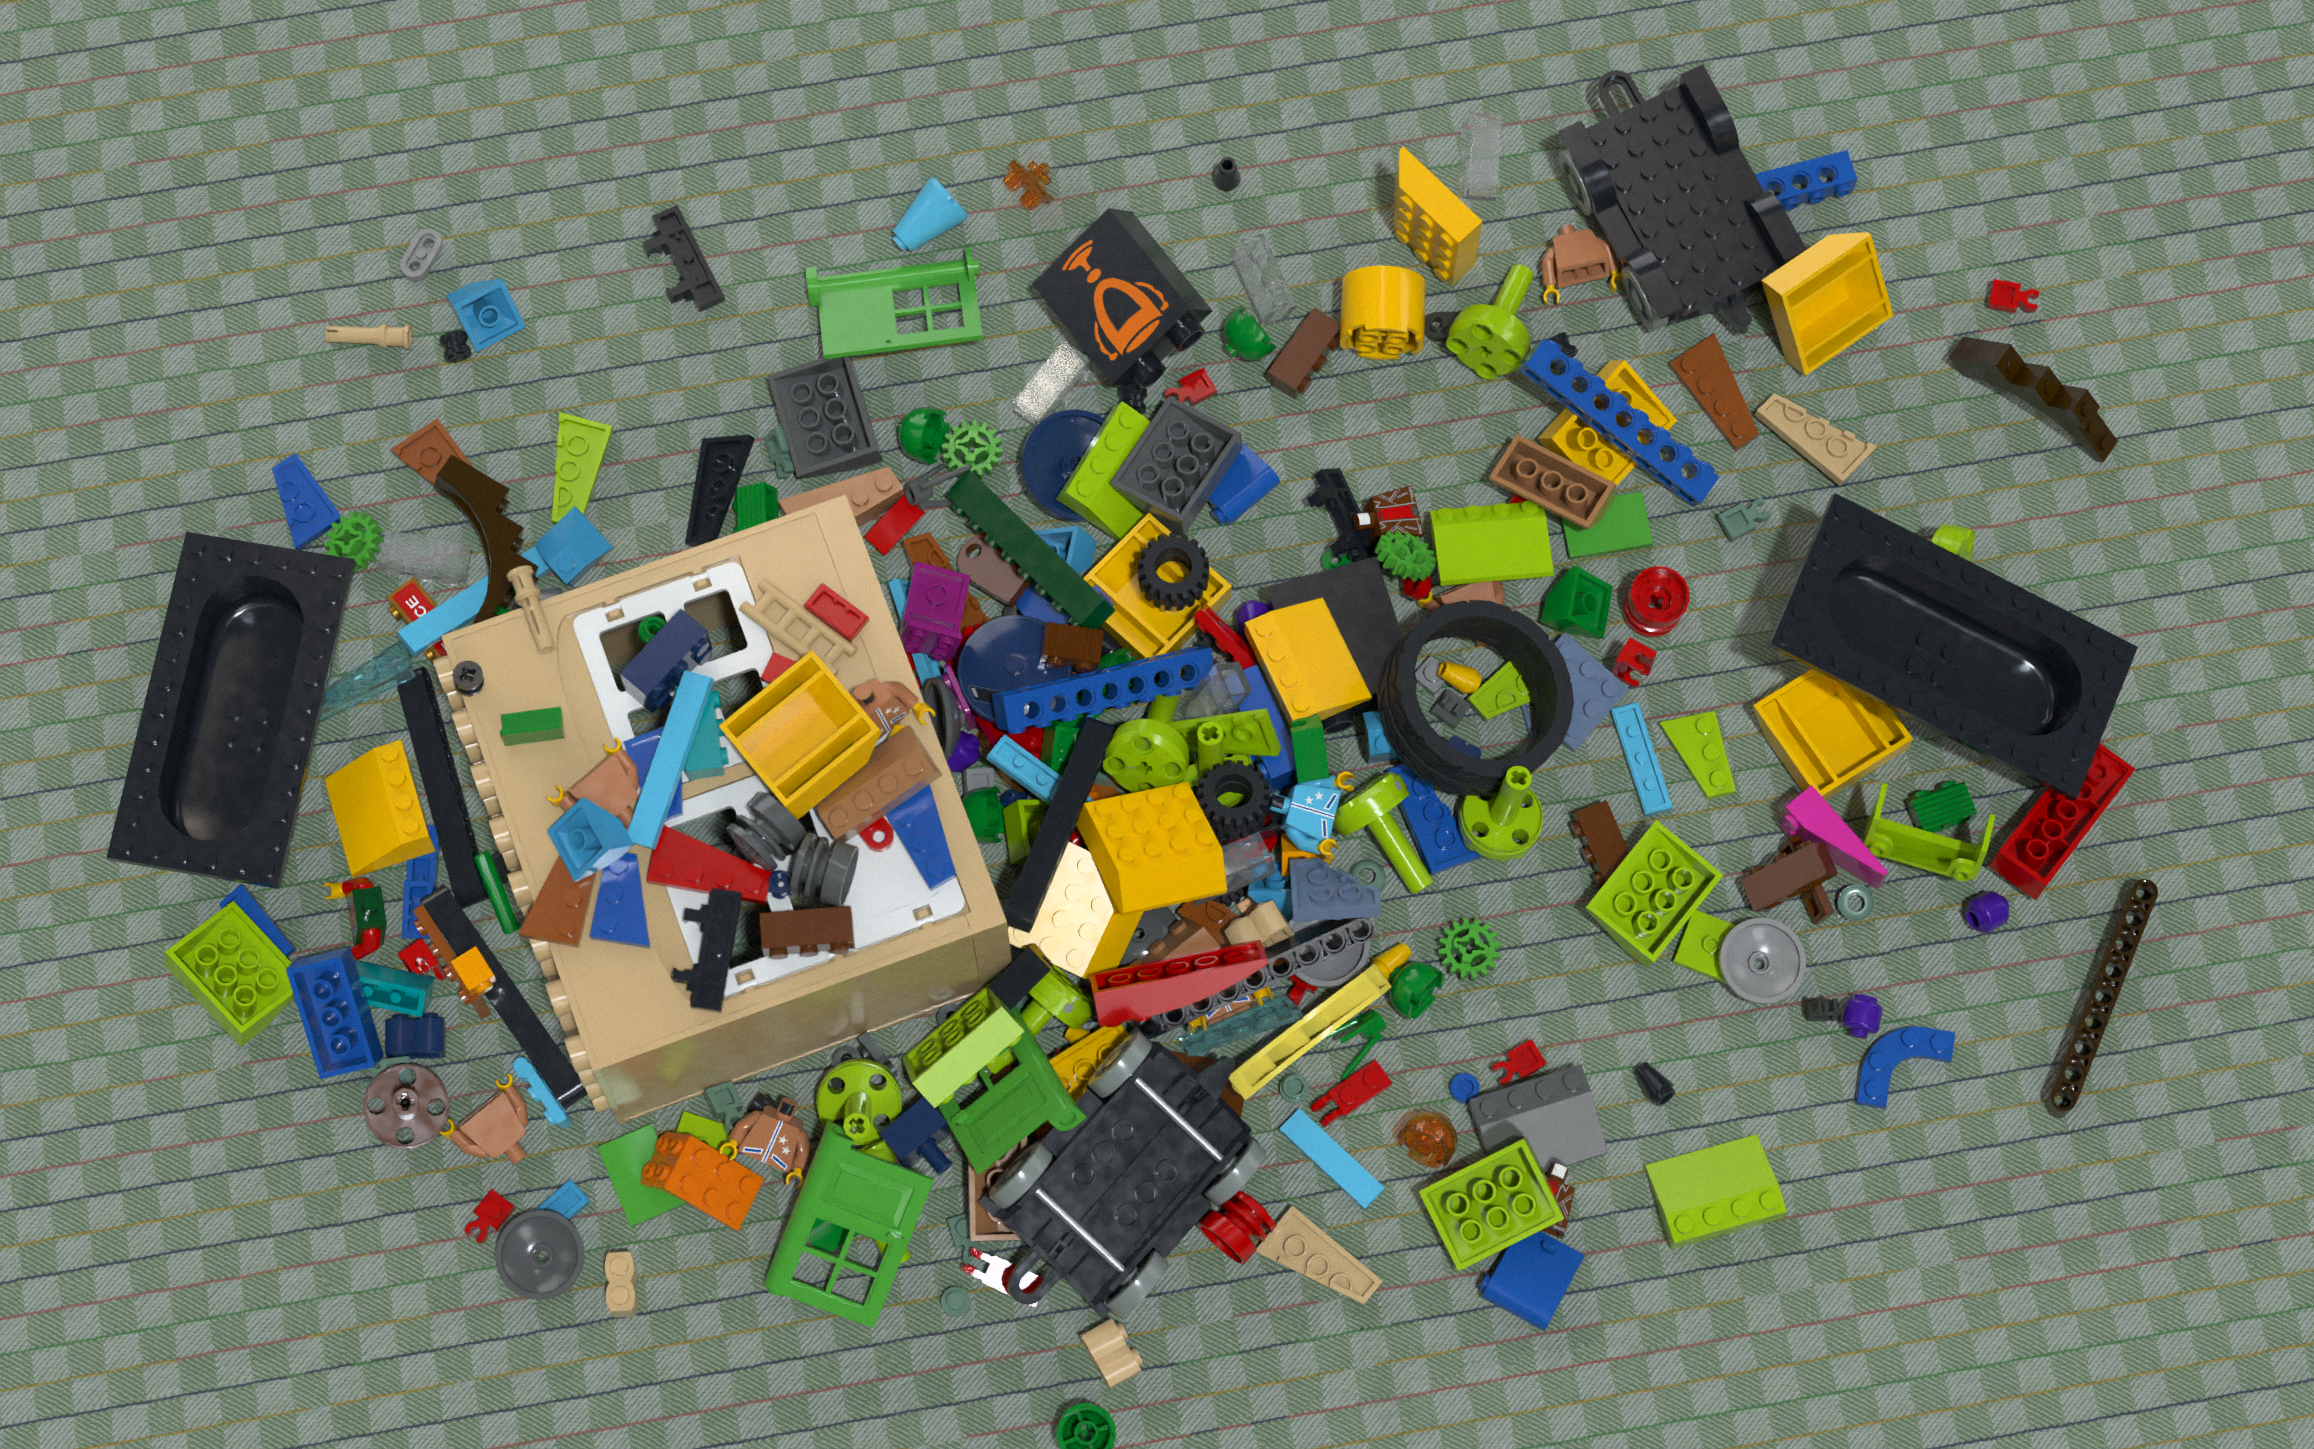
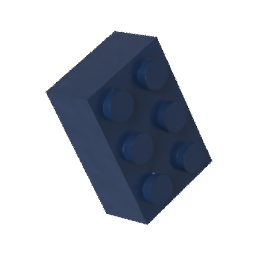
(662, 661)

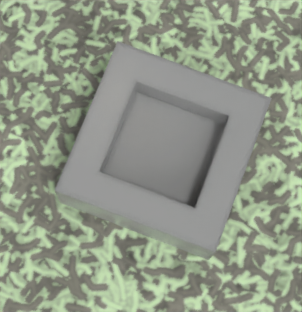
(1428, 677)
(978, 778)

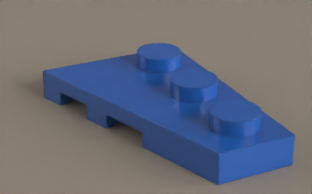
(304, 502)
(642, 752)
(620, 905)
(258, 915)

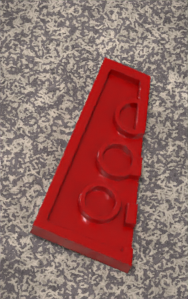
(698, 867)

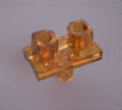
(1036, 193)

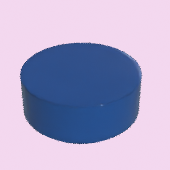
(1464, 1088)

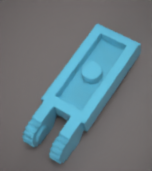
(540, 1091)

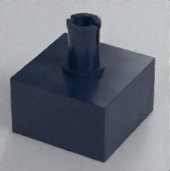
(917, 1136)

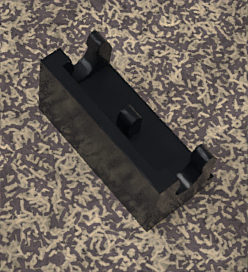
(1021, 976)

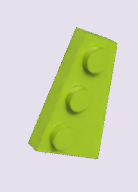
(1501, 693)
(1703, 752)

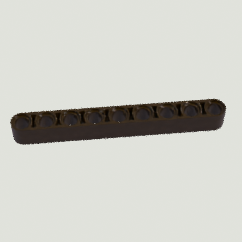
(2092, 1007)

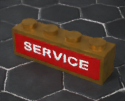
(409, 604)

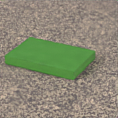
(1620, 530)
(624, 1163)

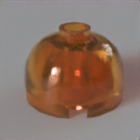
(1429, 1138)

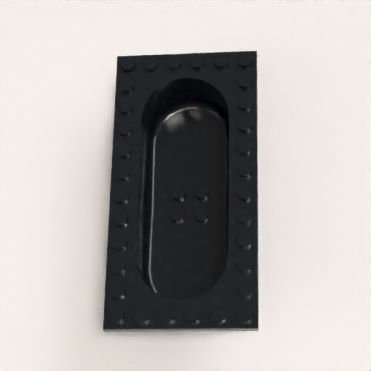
(1953, 646)
(231, 710)

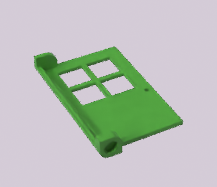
(860, 311)
(1012, 1105)
(860, 1196)

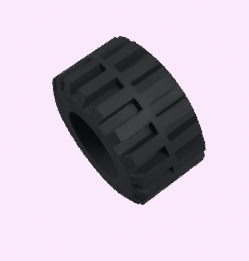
(1173, 550)
(1234, 779)

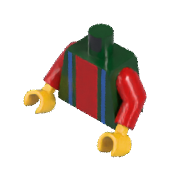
(365, 914)

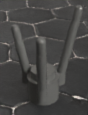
(919, 490)

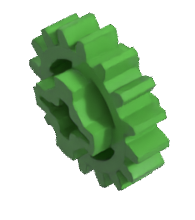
(983, 450)
(353, 540)
(1405, 555)
(1480, 951)

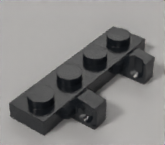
(696, 277)
(1338, 498)
(711, 973)

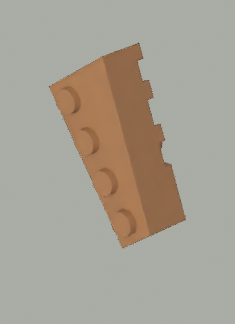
(867, 495)
(1184, 939)

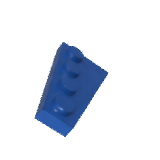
(1432, 825)
(923, 837)

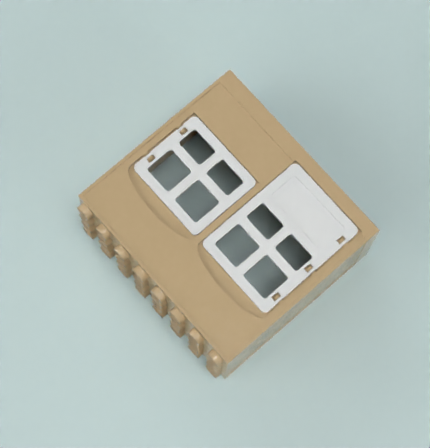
(617, 1002)

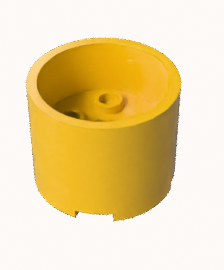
(1383, 312)

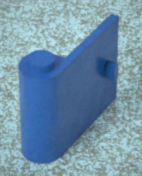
(1242, 487)
(1532, 1278)

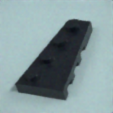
(715, 484)

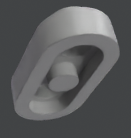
(421, 256)

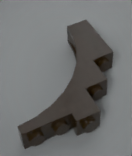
(2037, 385)
(484, 504)

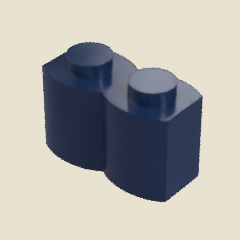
(415, 1037)

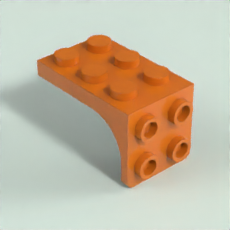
(702, 1178)

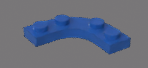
(1896, 1048)

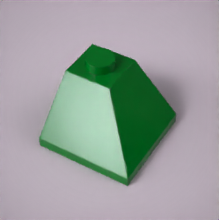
(1578, 604)

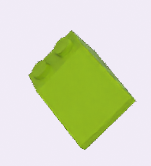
(1022, 825)

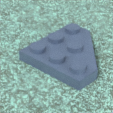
(1593, 690)
(1328, 893)

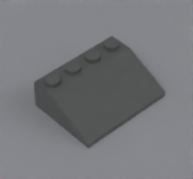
(825, 417)
(1177, 464)
(1549, 1111)

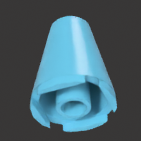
(928, 216)

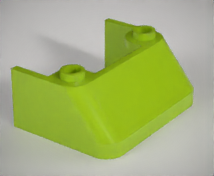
(1925, 848)

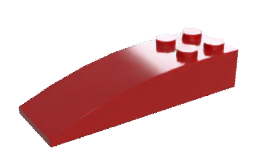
(2059, 825)
(1171, 982)

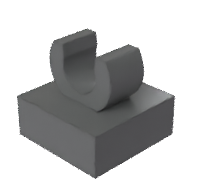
(1450, 709)

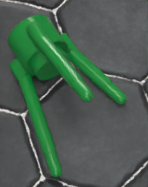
(1367, 1026)

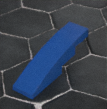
(419, 882)

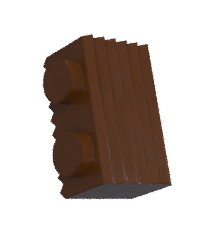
(1071, 647)

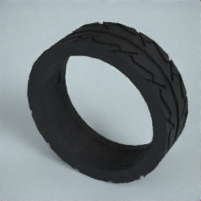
(1517, 640)

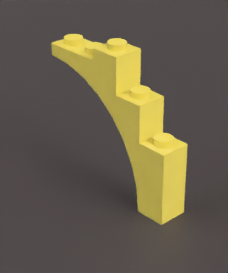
(1308, 1031)

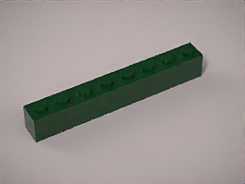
(1029, 551)

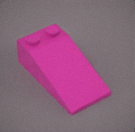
(1817, 821)

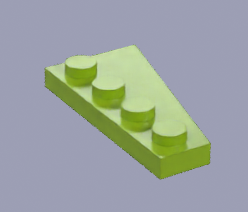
(578, 462)
(1243, 732)

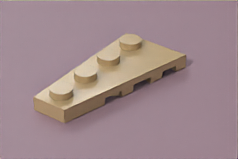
(1828, 448)
(1314, 1254)

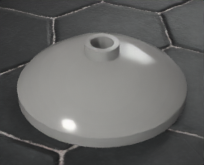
(1775, 948)
(1337, 969)

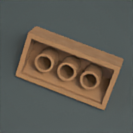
(1554, 482)
(887, 780)
(982, 1224)

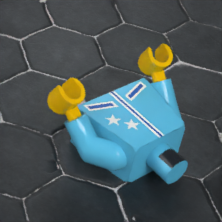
(1311, 812)

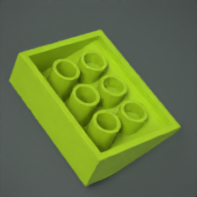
(1089, 486)
(1491, 543)
(1653, 893)
(233, 972)
(962, 1047)
(1715, 1191)
(1492, 1204)

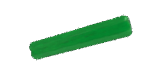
(496, 893)

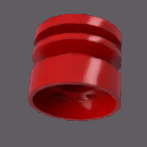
(1656, 587)
(1233, 1230)

